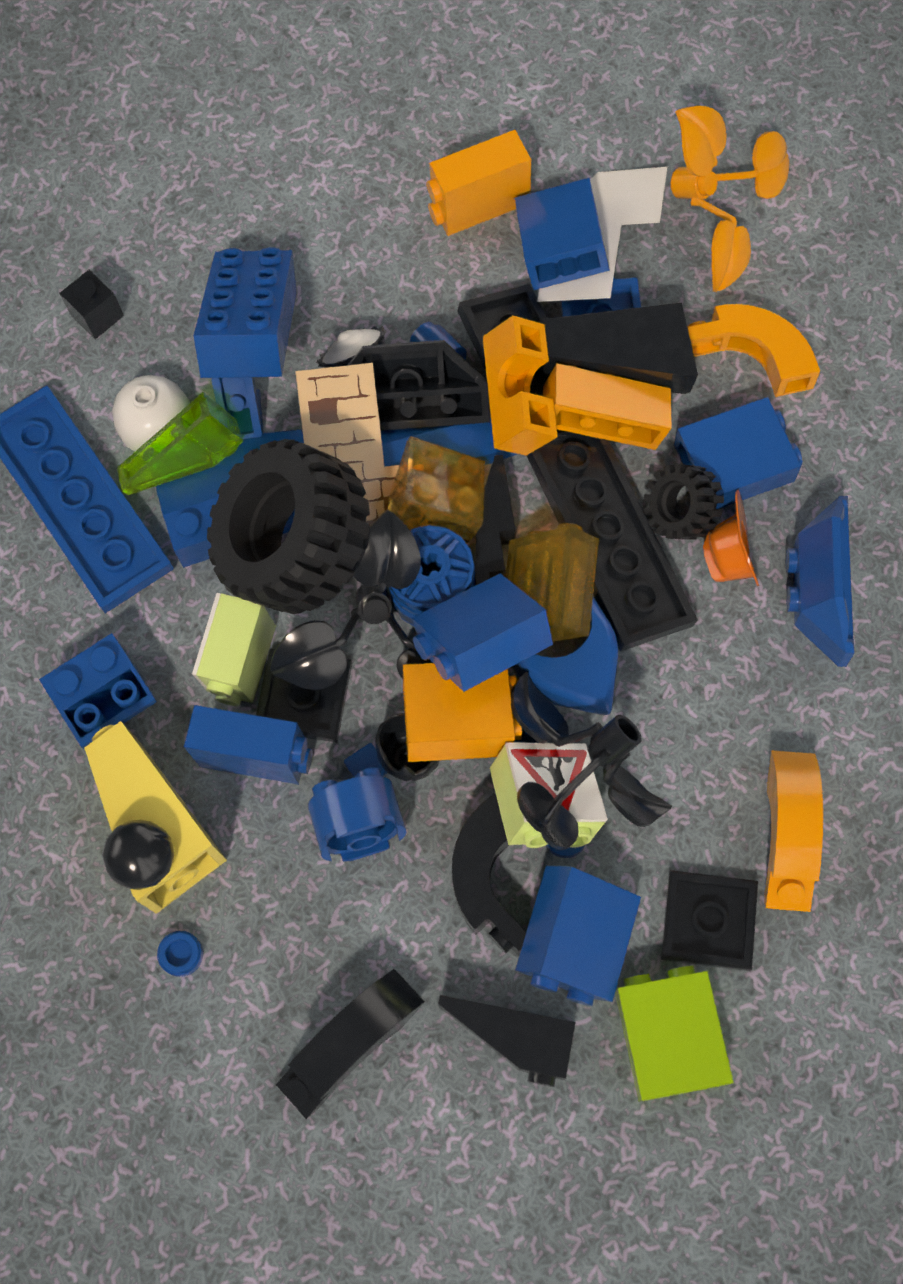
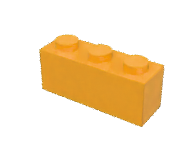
(609, 406)

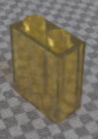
(558, 574)

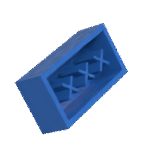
(246, 314)

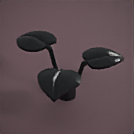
(311, 654)
(608, 748)

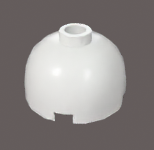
(145, 408)

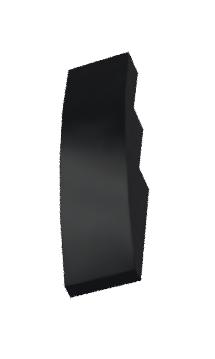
(497, 525)

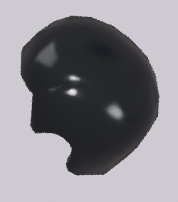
(392, 746)
(138, 854)

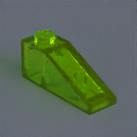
(185, 445)

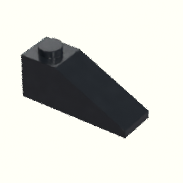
(524, 1039)

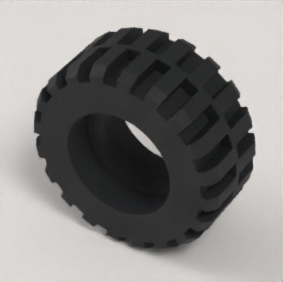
(322, 538)

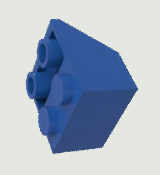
(97, 689)

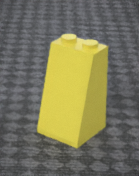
(138, 790)

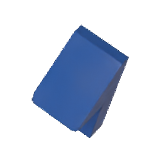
(242, 401)

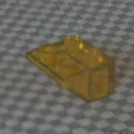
(438, 489)

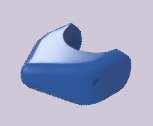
(581, 678)

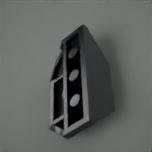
(425, 385)

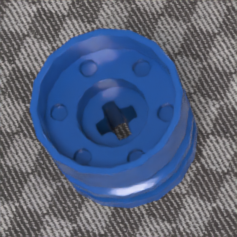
(454, 574)

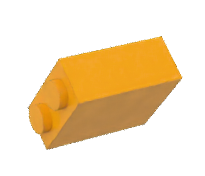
(478, 182)
(454, 723)

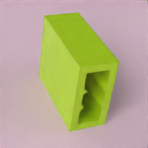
(672, 1034)

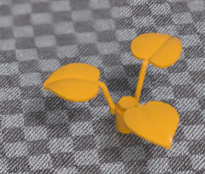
(704, 140)

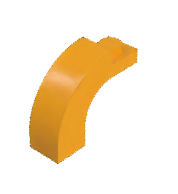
(764, 337)
(796, 830)

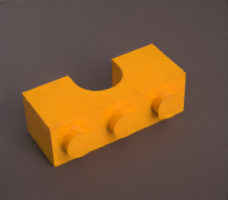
(512, 357)

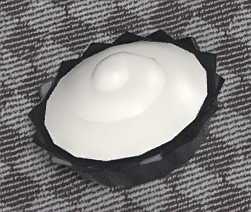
(349, 344)

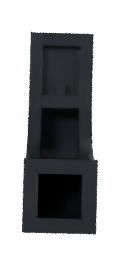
(473, 858)
(348, 1041)

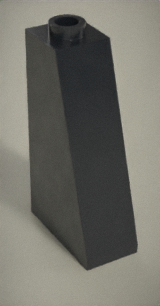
(628, 343)

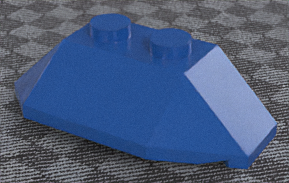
(823, 583)

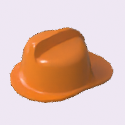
(728, 548)

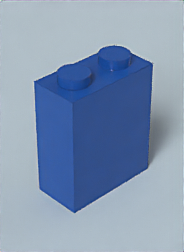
(561, 234)
(742, 449)
(482, 632)
(247, 744)
(578, 935)

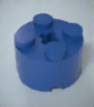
(355, 815)

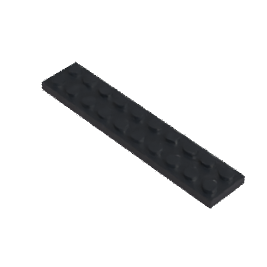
(592, 491)

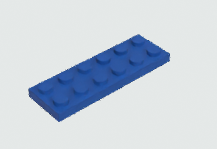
(79, 501)

